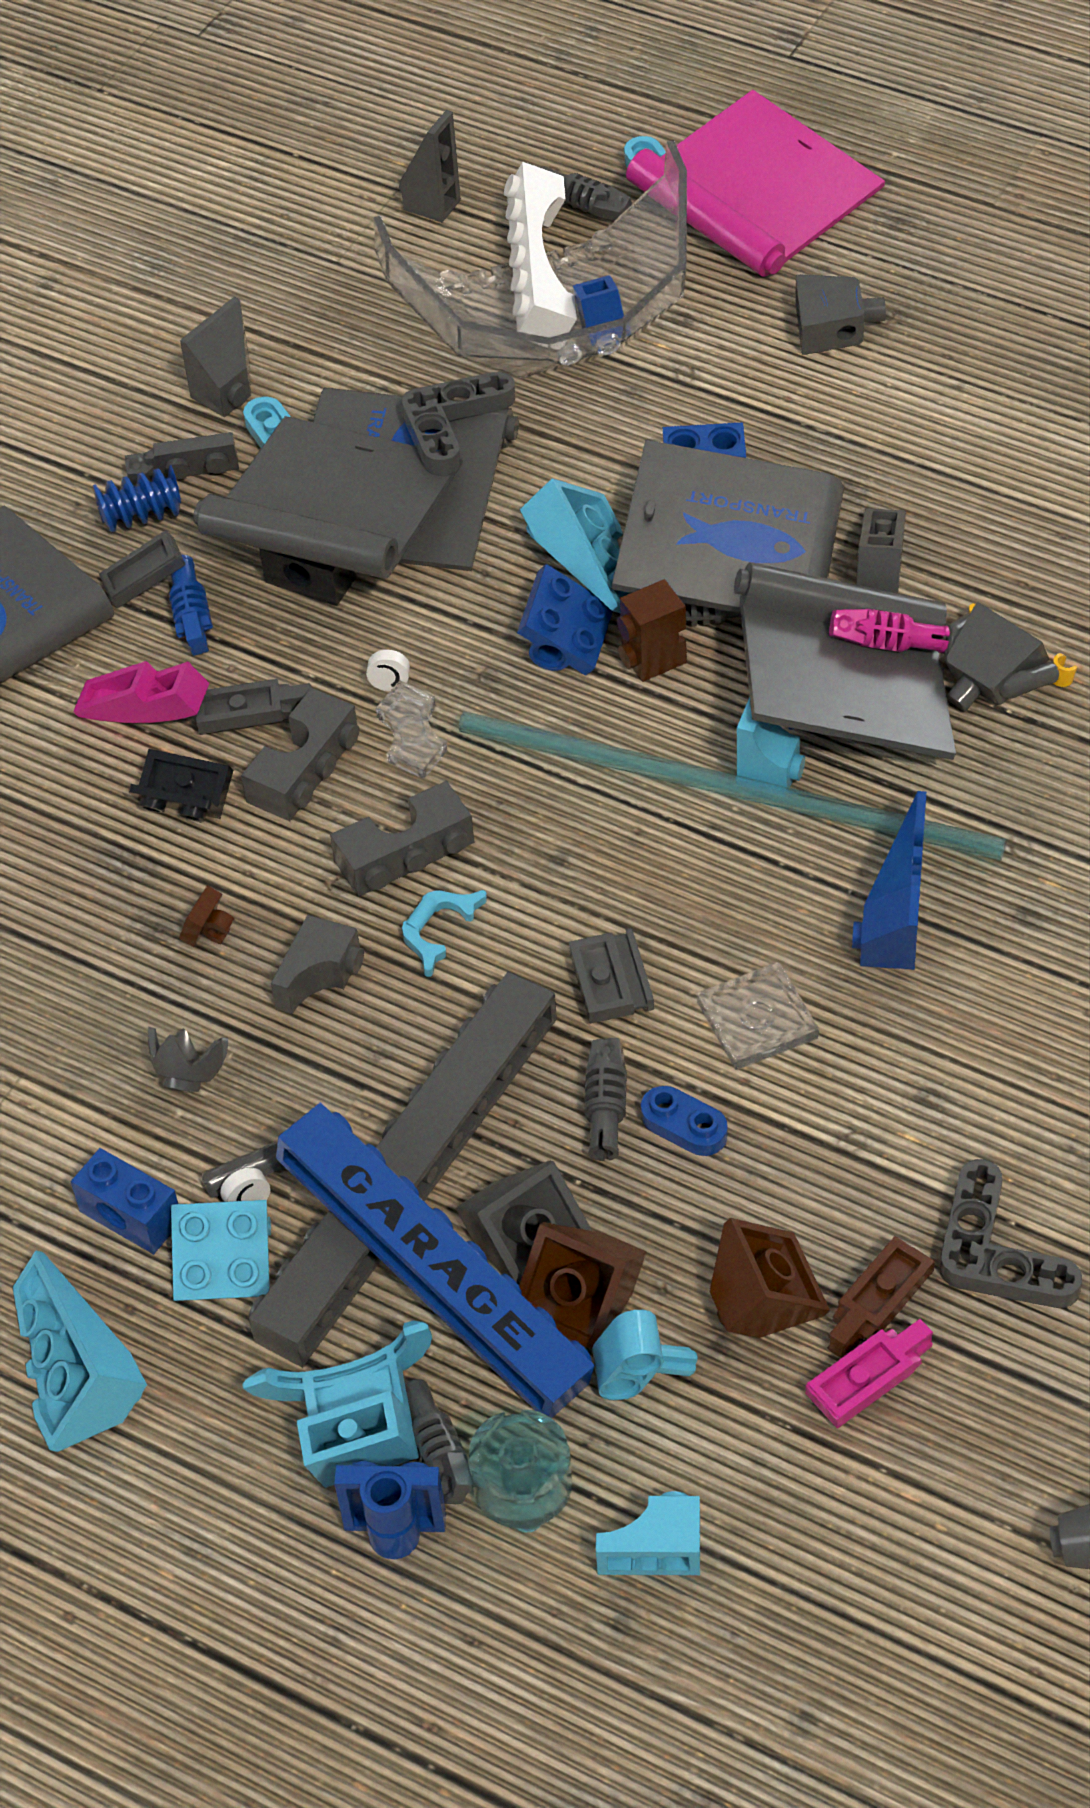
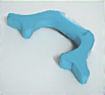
(432, 903)

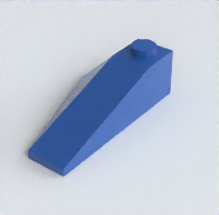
(892, 907)

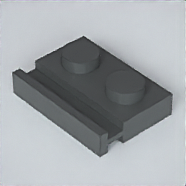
(610, 975)

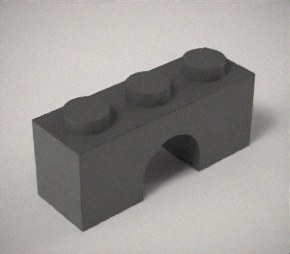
(286, 780)
(375, 858)

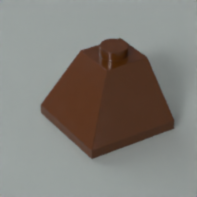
(580, 1279)
(763, 1281)

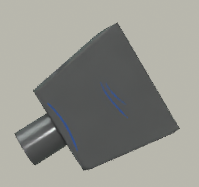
(833, 312)

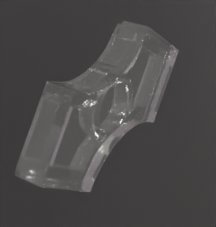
(407, 715)

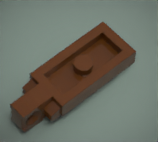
(878, 1295)

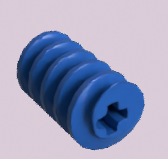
(138, 499)

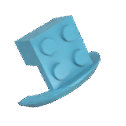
(354, 1407)

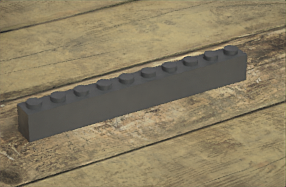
(418, 1144)

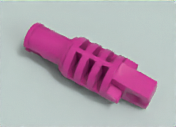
(886, 630)

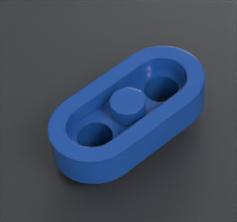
(680, 1120)

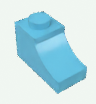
(767, 752)
(657, 1542)

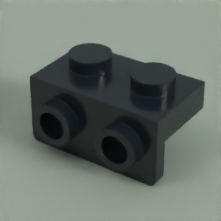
(182, 784)

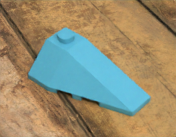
(579, 533)
(79, 1364)

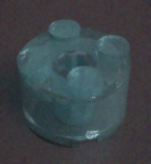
(520, 1469)

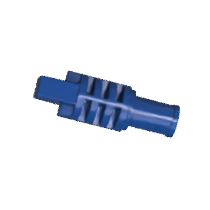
(190, 607)

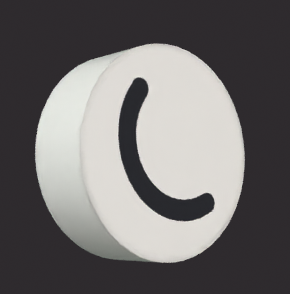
(387, 668)
(245, 1185)

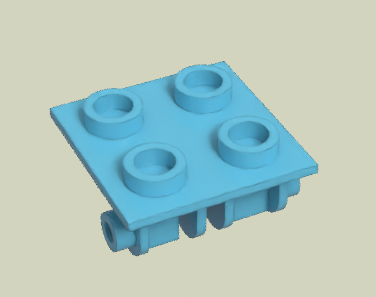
(220, 1250)

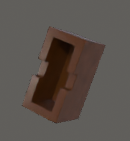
(651, 630)

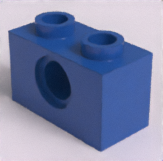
(125, 1200)

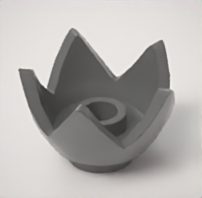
(180, 1062)

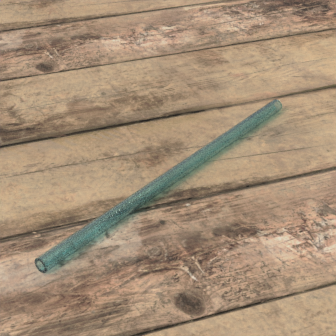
(726, 784)

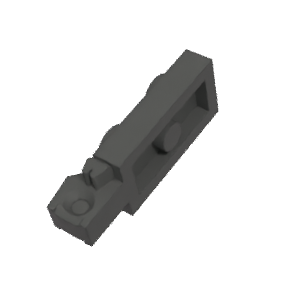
(187, 456)
(248, 705)

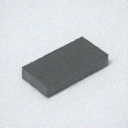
(142, 569)

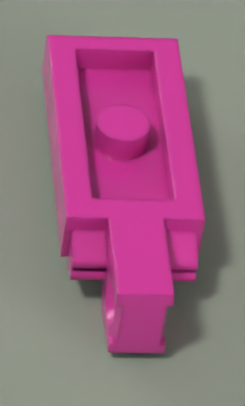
(869, 1372)

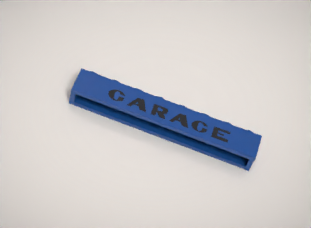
(435, 1260)

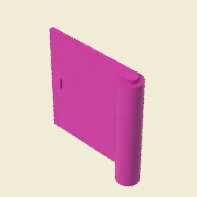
(762, 182)

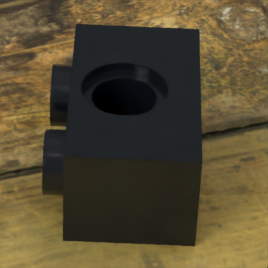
(306, 577)

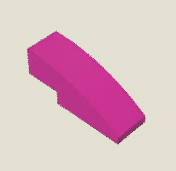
(143, 694)

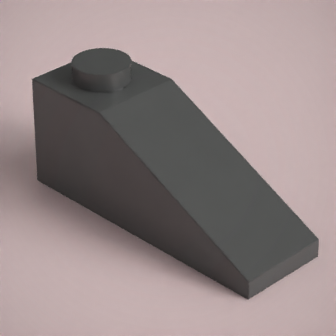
(432, 178)
(881, 549)

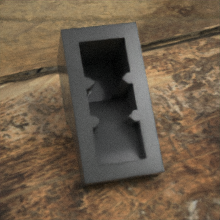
(318, 959)

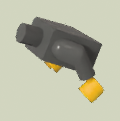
(998, 659)

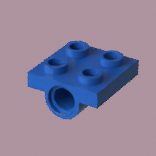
(563, 623)
(391, 1504)

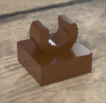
(206, 919)

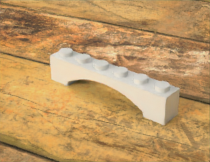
(540, 299)

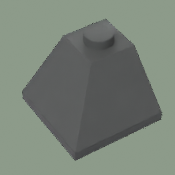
(218, 360)
(509, 1212)

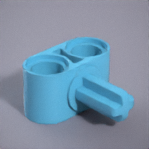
(632, 1354)

